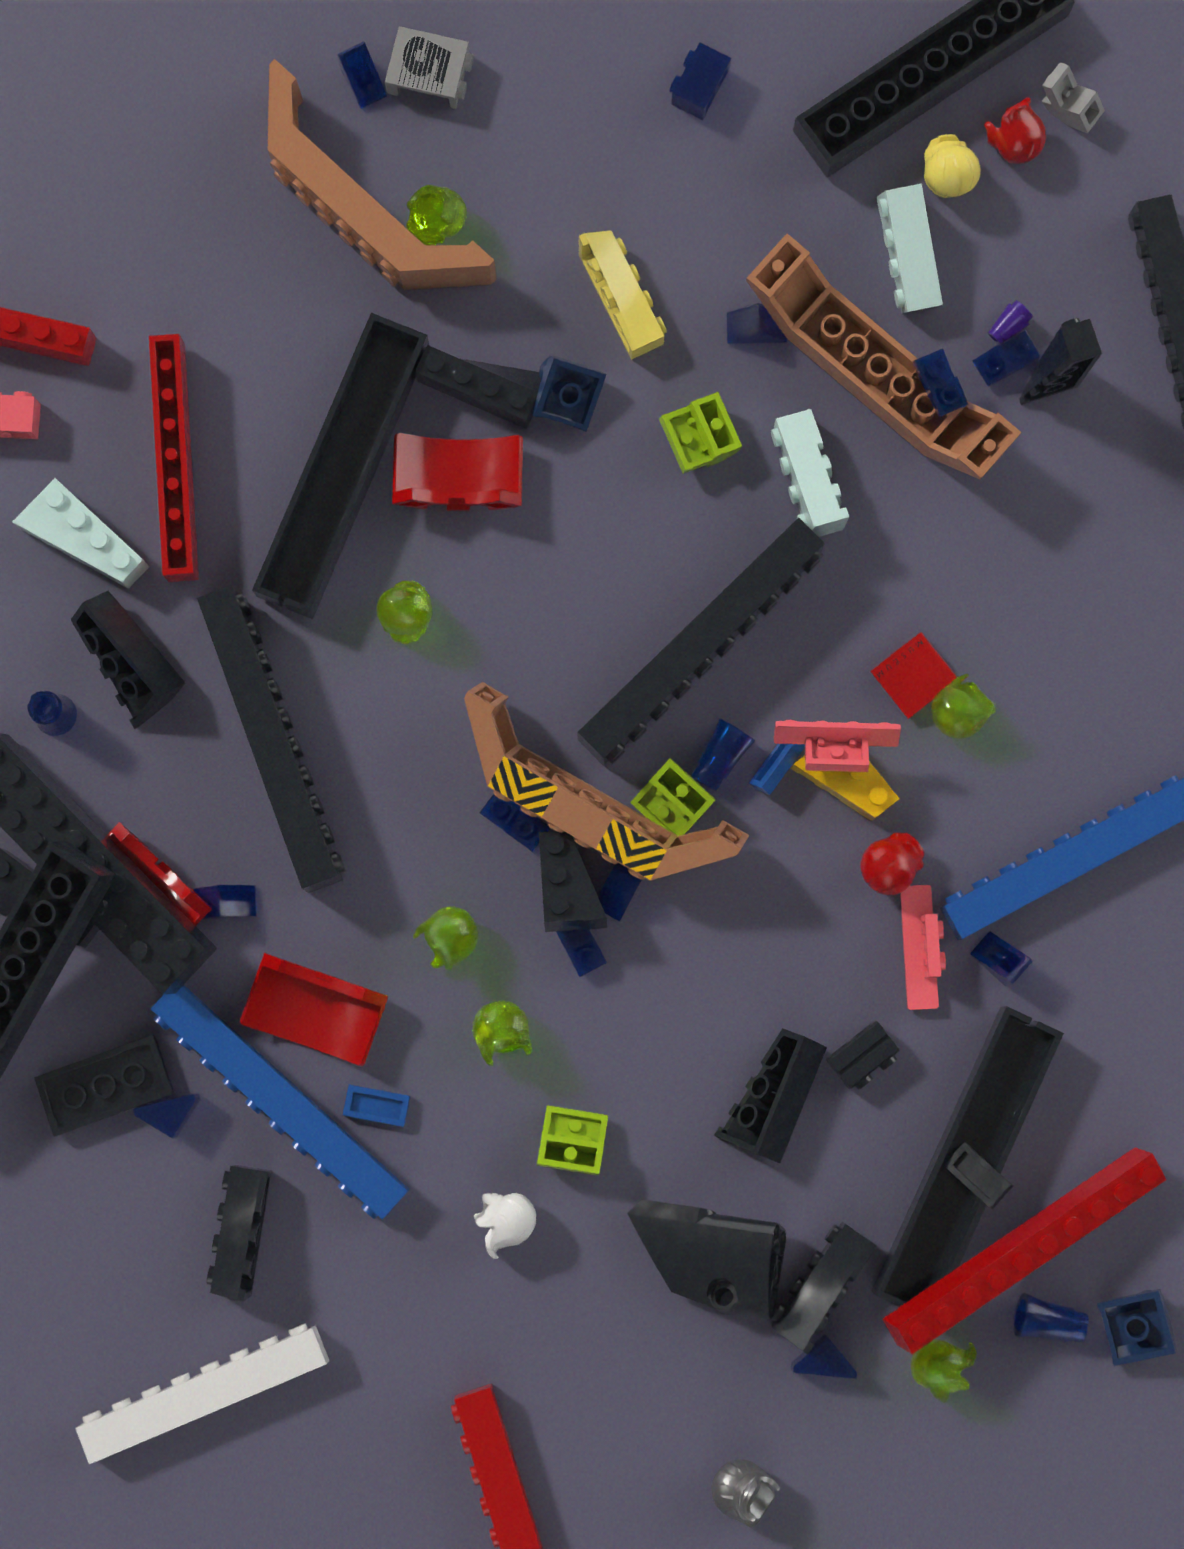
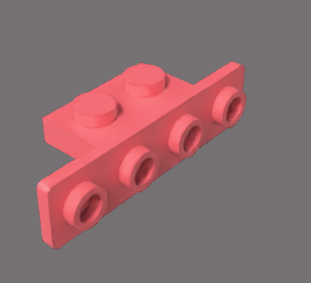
(835, 744)
(921, 947)

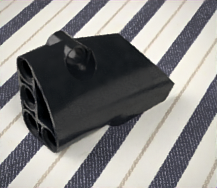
(713, 1254)

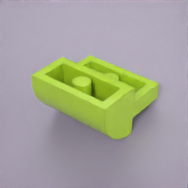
(701, 433)
(673, 799)
(572, 1140)

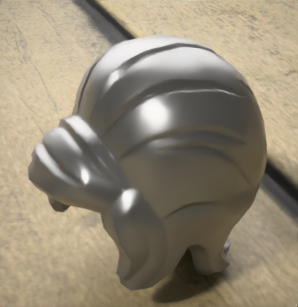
(743, 1491)

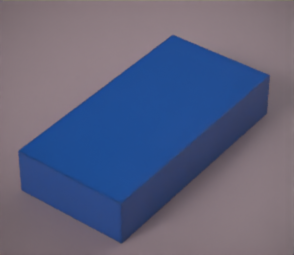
(776, 767)
(376, 1105)

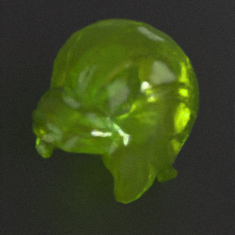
(435, 214)
(405, 611)
(961, 709)
(450, 935)
(501, 1029)
(939, 1367)

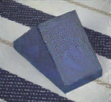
(361, 75)
(753, 325)
(618, 891)
(229, 900)
(1001, 958)
(169, 1115)
(824, 1360)

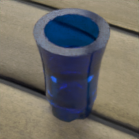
(59, 718)
(721, 754)
(1049, 1320)

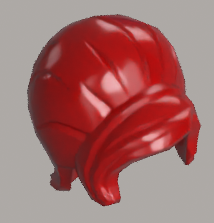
(1020, 134)
(892, 863)

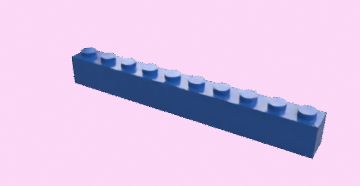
(1066, 860)
(280, 1100)

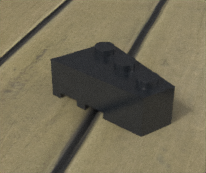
(566, 886)

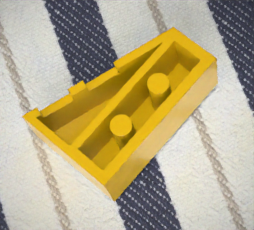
(861, 791)

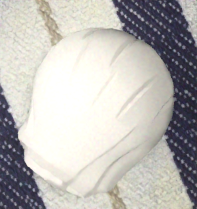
(509, 1220)

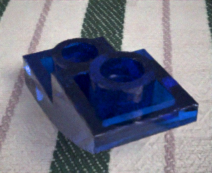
(1006, 359)
(939, 382)
(514, 821)
(582, 950)

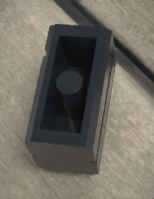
(863, 1055)

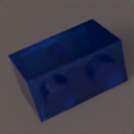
(700, 81)

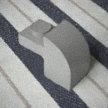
(1069, 102)

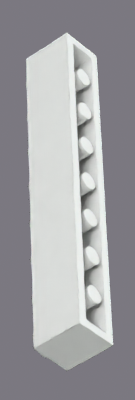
(201, 1394)

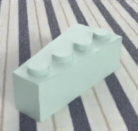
(909, 248)
(809, 473)
(73, 529)

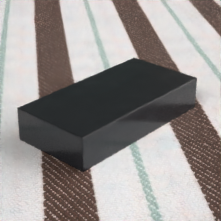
(978, 1175)

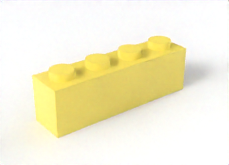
(621, 293)

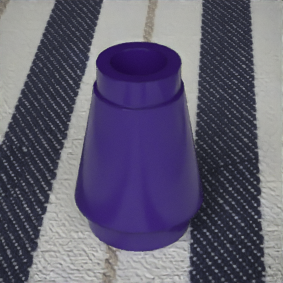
(1010, 322)

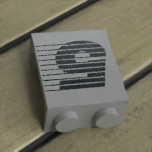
(429, 65)

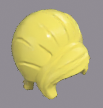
(950, 167)

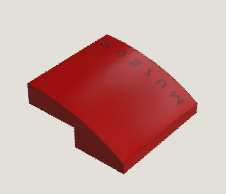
(914, 675)

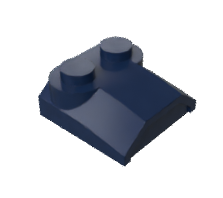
(568, 392)
(1138, 1327)

